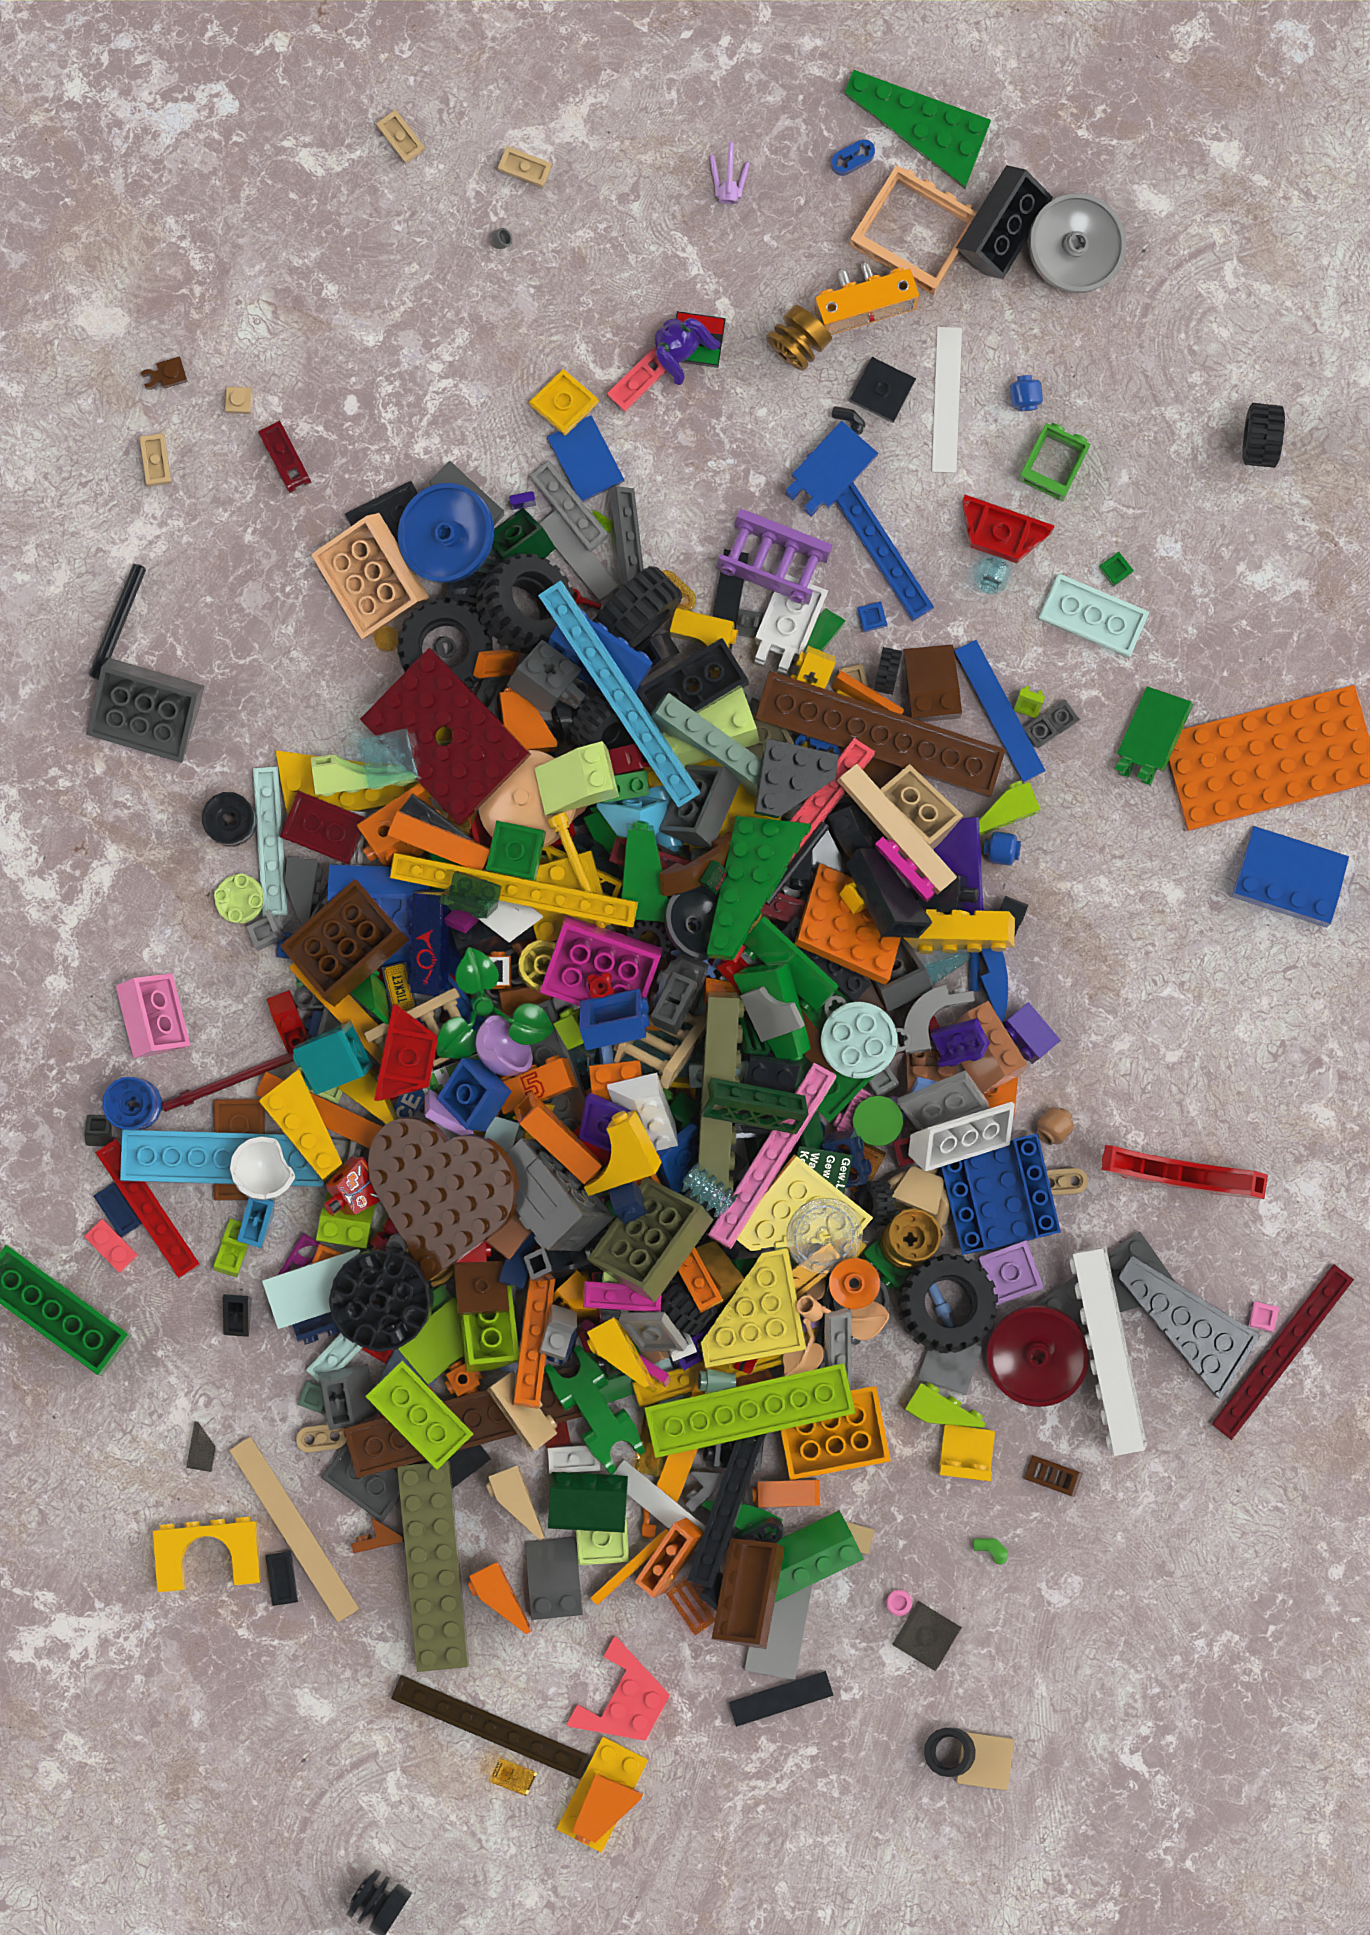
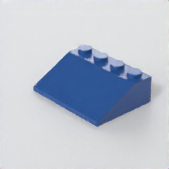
(1290, 877)

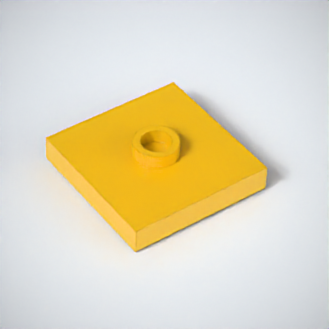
(564, 402)

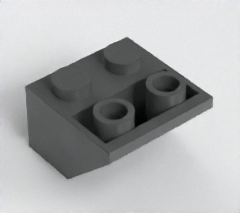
(344, 1396)

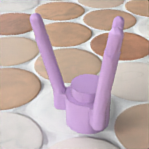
(728, 192)

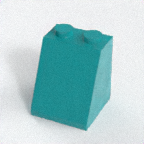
(332, 1058)

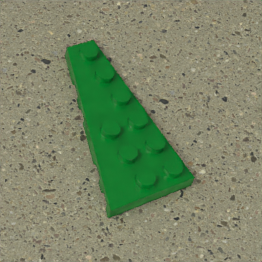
(931, 127)
(755, 867)

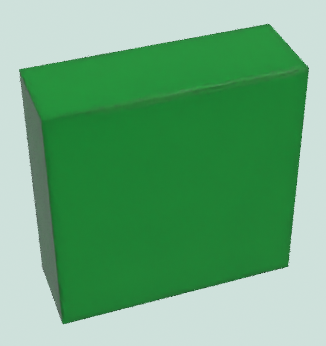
(1116, 569)

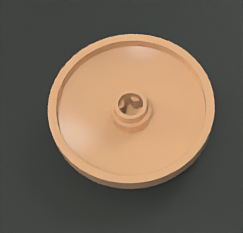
(520, 801)

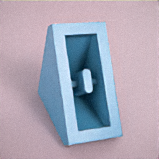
(256, 1222)

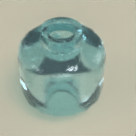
(993, 575)

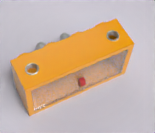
(867, 301)

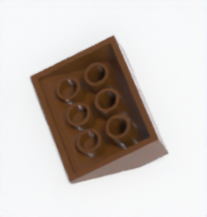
(344, 943)

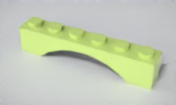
(337, 775)

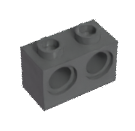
(675, 1003)

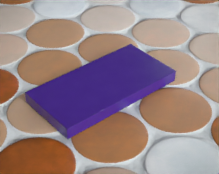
(962, 855)

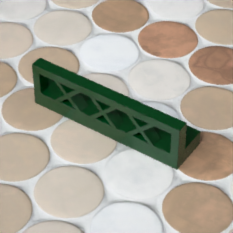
(758, 1102)

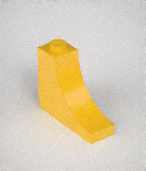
(631, 1154)

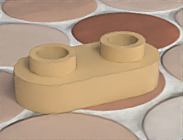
(1062, 1181)
(322, 1439)

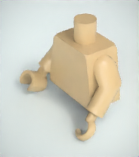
(923, 1192)

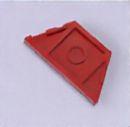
(1002, 530)
(406, 1056)

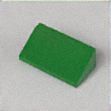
(825, 629)

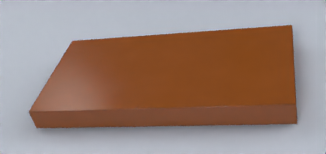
(236, 1117)

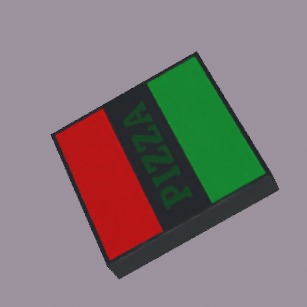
(702, 355)

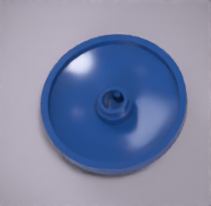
(445, 533)

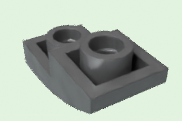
(1052, 724)

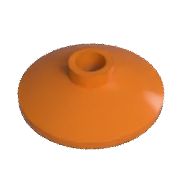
(862, 1294)

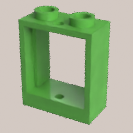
(1044, 483)

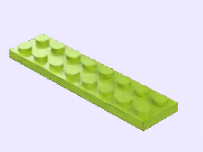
(750, 1410)

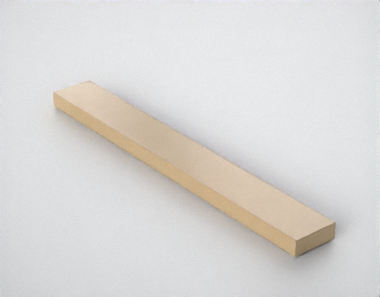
(294, 1529)

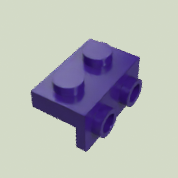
(960, 1042)

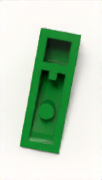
(373, 997)

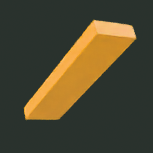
(627, 1570)

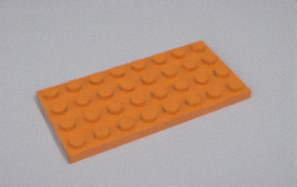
(1271, 758)

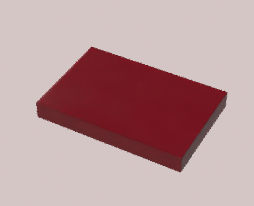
(323, 827)

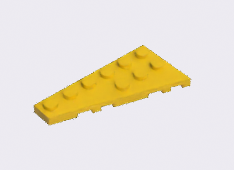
(297, 776)

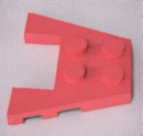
(632, 1706)

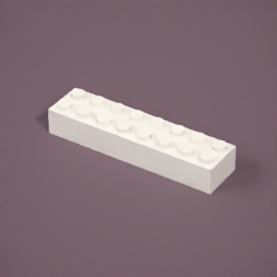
(1110, 1351)

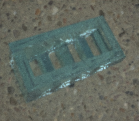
(943, 968)

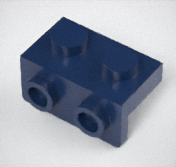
(310, 1329)

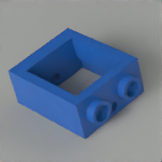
(611, 1008)

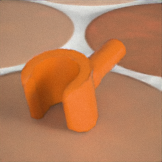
(648, 1530)

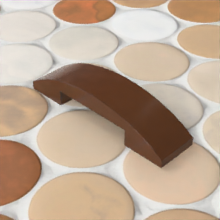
(684, 878)

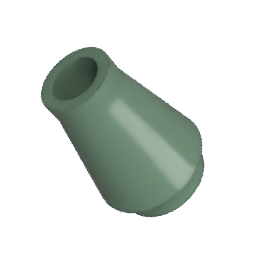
(715, 1380)

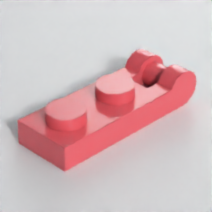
(636, 382)

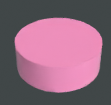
(899, 1602)

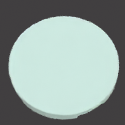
(859, 1040)

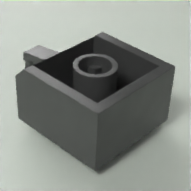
(547, 678)

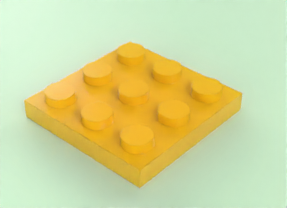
(562, 874)

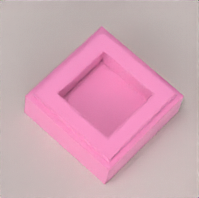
(1263, 1316)

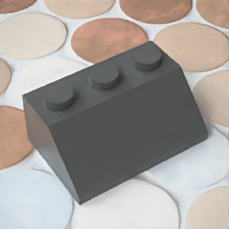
(703, 816)

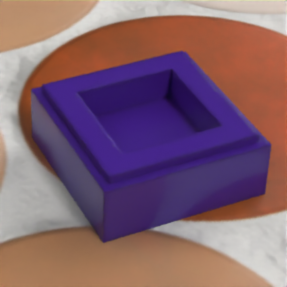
(522, 500)

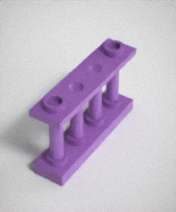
(771, 533)

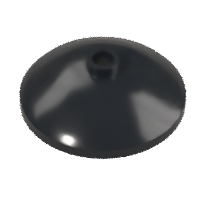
(698, 911)

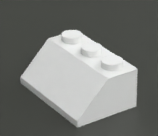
(651, 1105)

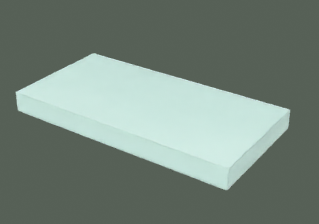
(1093, 615)
(304, 1291)

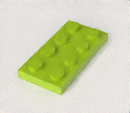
(419, 1415)

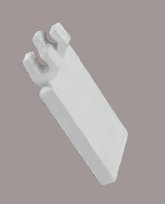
(788, 626)

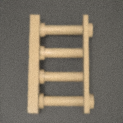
(425, 1013)
(678, 1054)

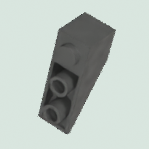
(301, 883)

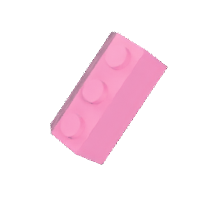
(152, 1015)

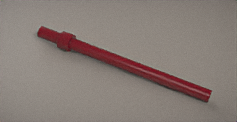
(188, 1097)

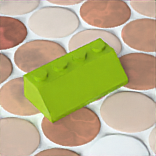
(490, 1339)

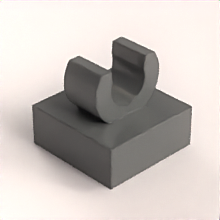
(748, 623)

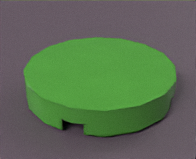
(878, 1121)

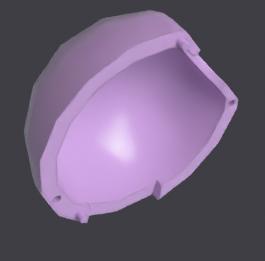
(499, 1051)

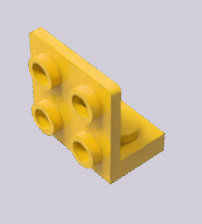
(967, 1453)

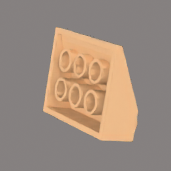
(370, 575)

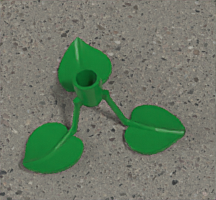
(474, 975)

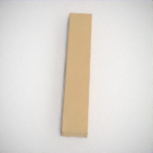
(896, 827)

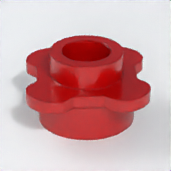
(595, 990)

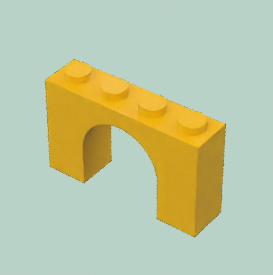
(702, 630)
(172, 1544)

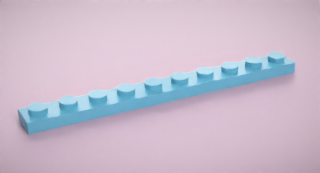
(619, 693)

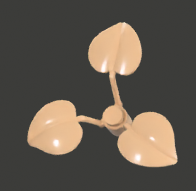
(864, 1326)

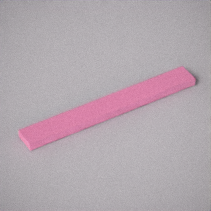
(769, 1162)

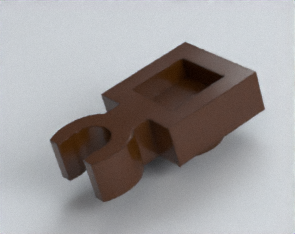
(169, 373)

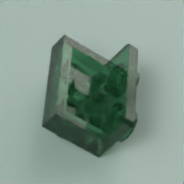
(471, 895)

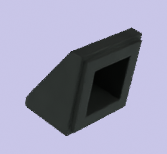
(98, 1130)

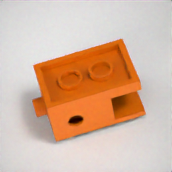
(377, 825)

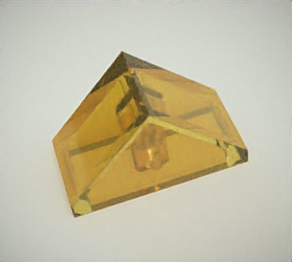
(512, 1776)

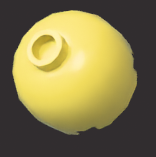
(535, 962)

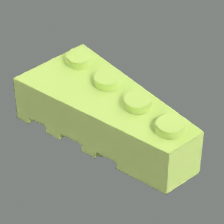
(731, 717)

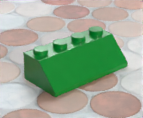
(772, 947)
(816, 1554)

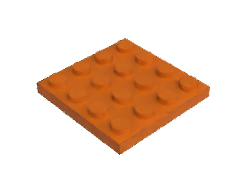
(838, 934)

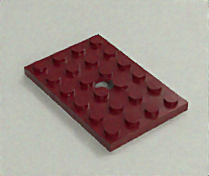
(481, 749)

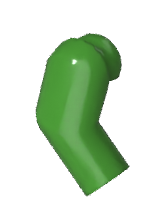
(994, 1547)

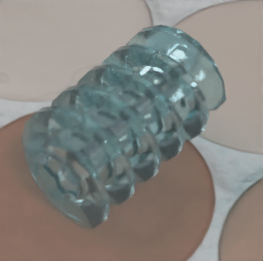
(708, 1191)

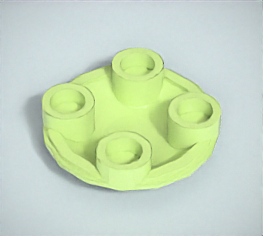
(239, 898)

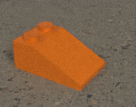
(496, 1592)

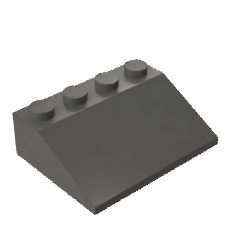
(145, 709)

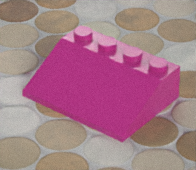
(594, 950)

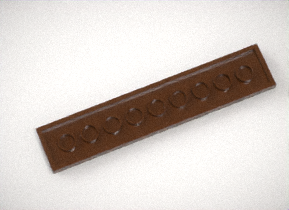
(892, 736)
(380, 1446)

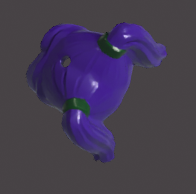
(677, 343)

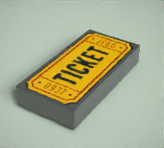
(397, 986)

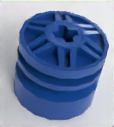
(117, 1103)

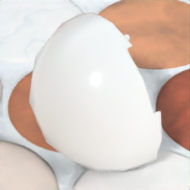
(261, 1169)

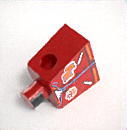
(351, 1188)

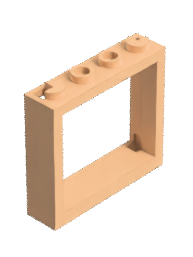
(890, 260)

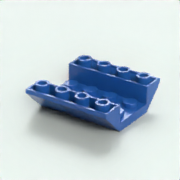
(632, 663)
(390, 893)
(1001, 1197)

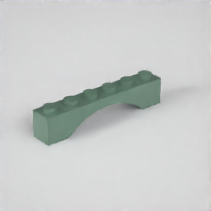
(685, 724)

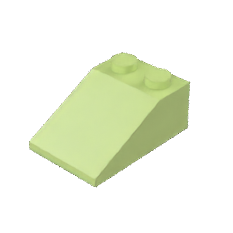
(576, 779)

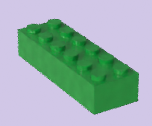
(59, 1313)

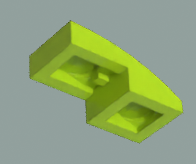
(231, 1251)

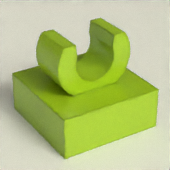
(1029, 702)

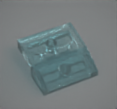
(388, 759)

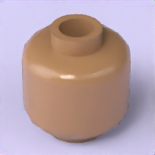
(1055, 1126)

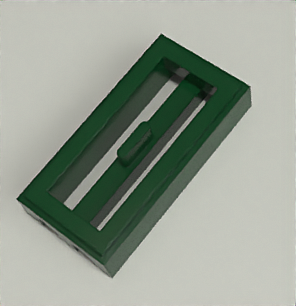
(760, 1048)

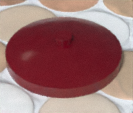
(1038, 1356)

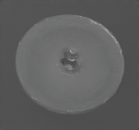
(815, 1218)

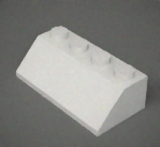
(962, 1137)

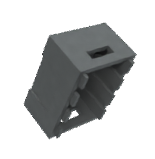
(555, 1200)

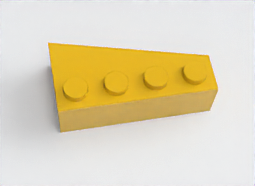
(966, 931)
(299, 1119)

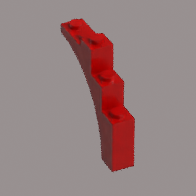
(1184, 1174)

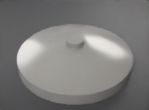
(1077, 243)

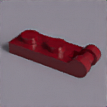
(284, 455)

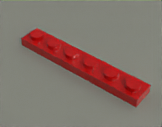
(150, 1213)

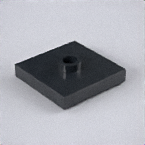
(882, 389)

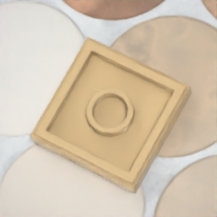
(991, 1762)

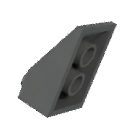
(907, 980)
(553, 1578)

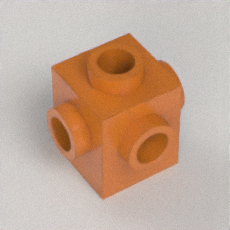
(462, 1389)

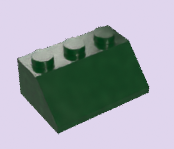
(587, 1502)

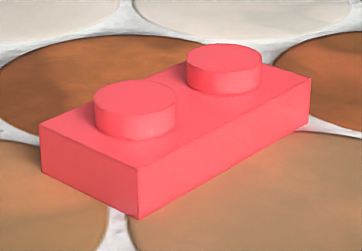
(111, 1245)

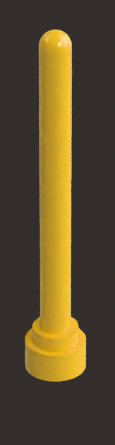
(560, 825)

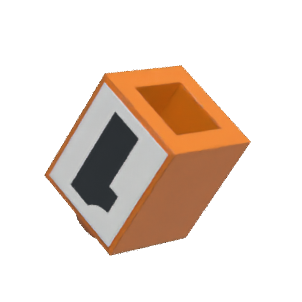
(504, 968)

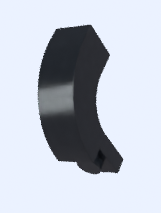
(555, 1264)

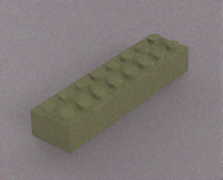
(719, 1062)
(433, 1567)

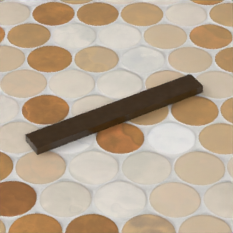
(490, 1727)

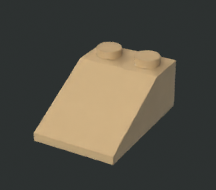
(514, 1496)

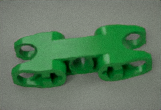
(604, 1425)

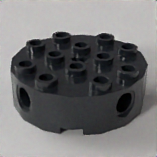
(378, 1323)

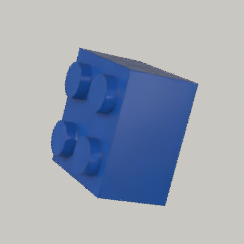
(473, 1095)

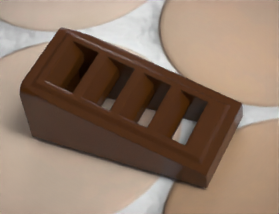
(1071, 1491)

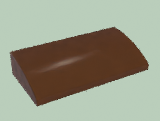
(748, 1593)

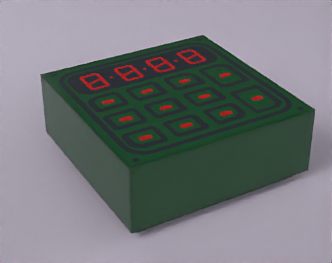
(714, 877)

